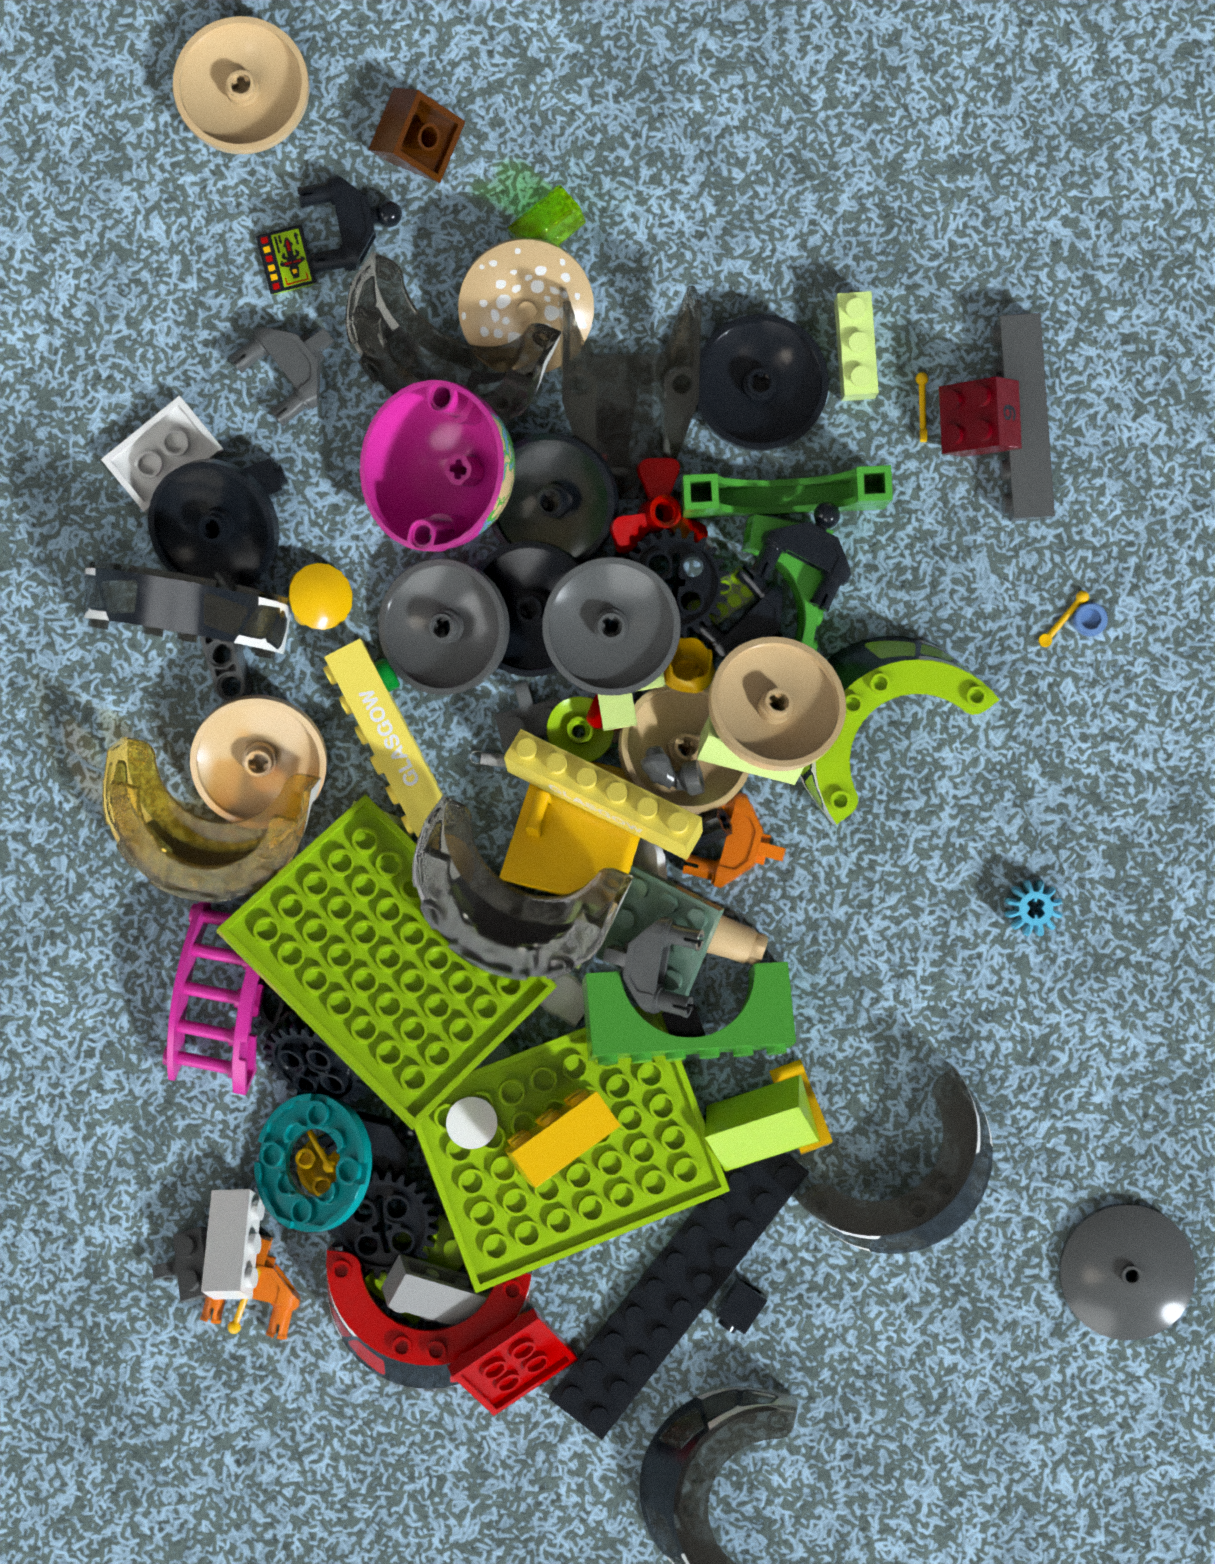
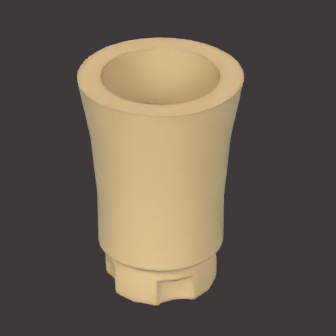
(737, 942)

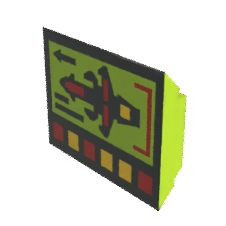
(286, 259)

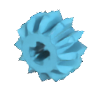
(1021, 907)

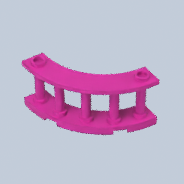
(246, 999)

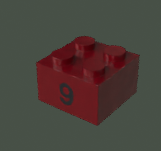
(980, 417)

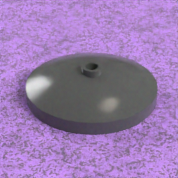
(416, 633)
(605, 659)
(1101, 1254)

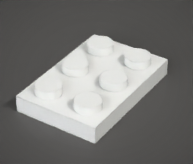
(159, 448)

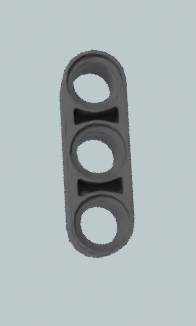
(223, 673)

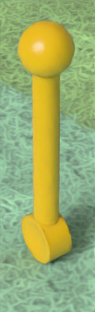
(922, 379)
(1046, 639)
(329, 1165)
(234, 1326)

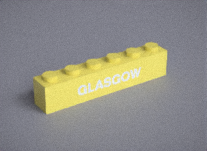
(385, 731)
(604, 794)

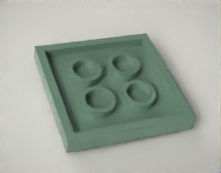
(648, 901)

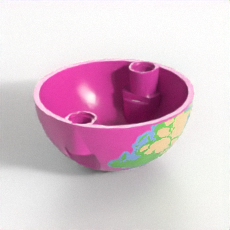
(436, 466)

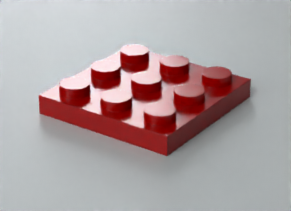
(512, 1362)

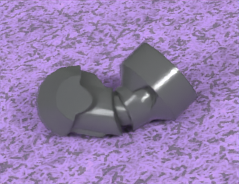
(660, 771)

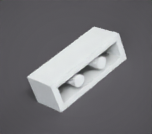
(232, 1244)

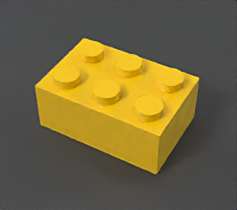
(561, 1136)

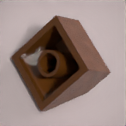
(417, 134)

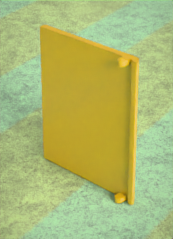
(563, 845)

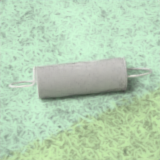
(491, 759)

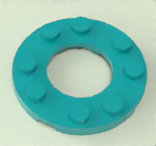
(353, 1169)

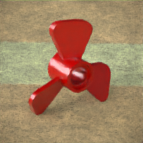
(657, 479)

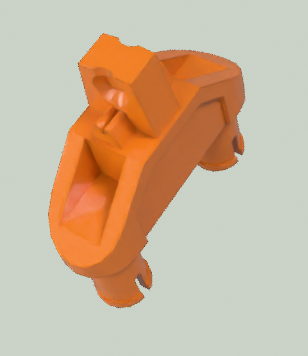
(741, 849)
(271, 1287)

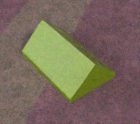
(760, 1124)

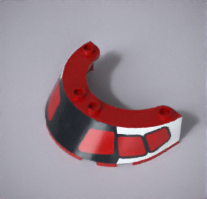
(406, 1353)

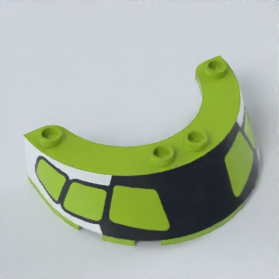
(870, 676)

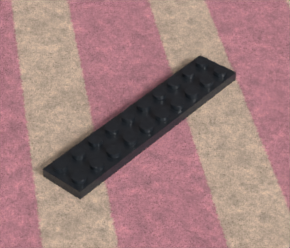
(674, 1292)

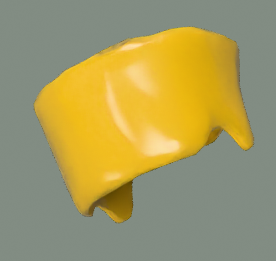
(690, 667)

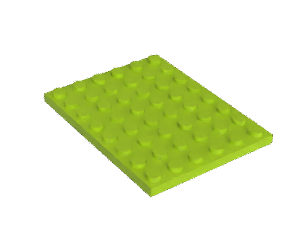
(368, 972)
(619, 1184)

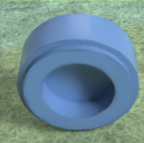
(1090, 619)

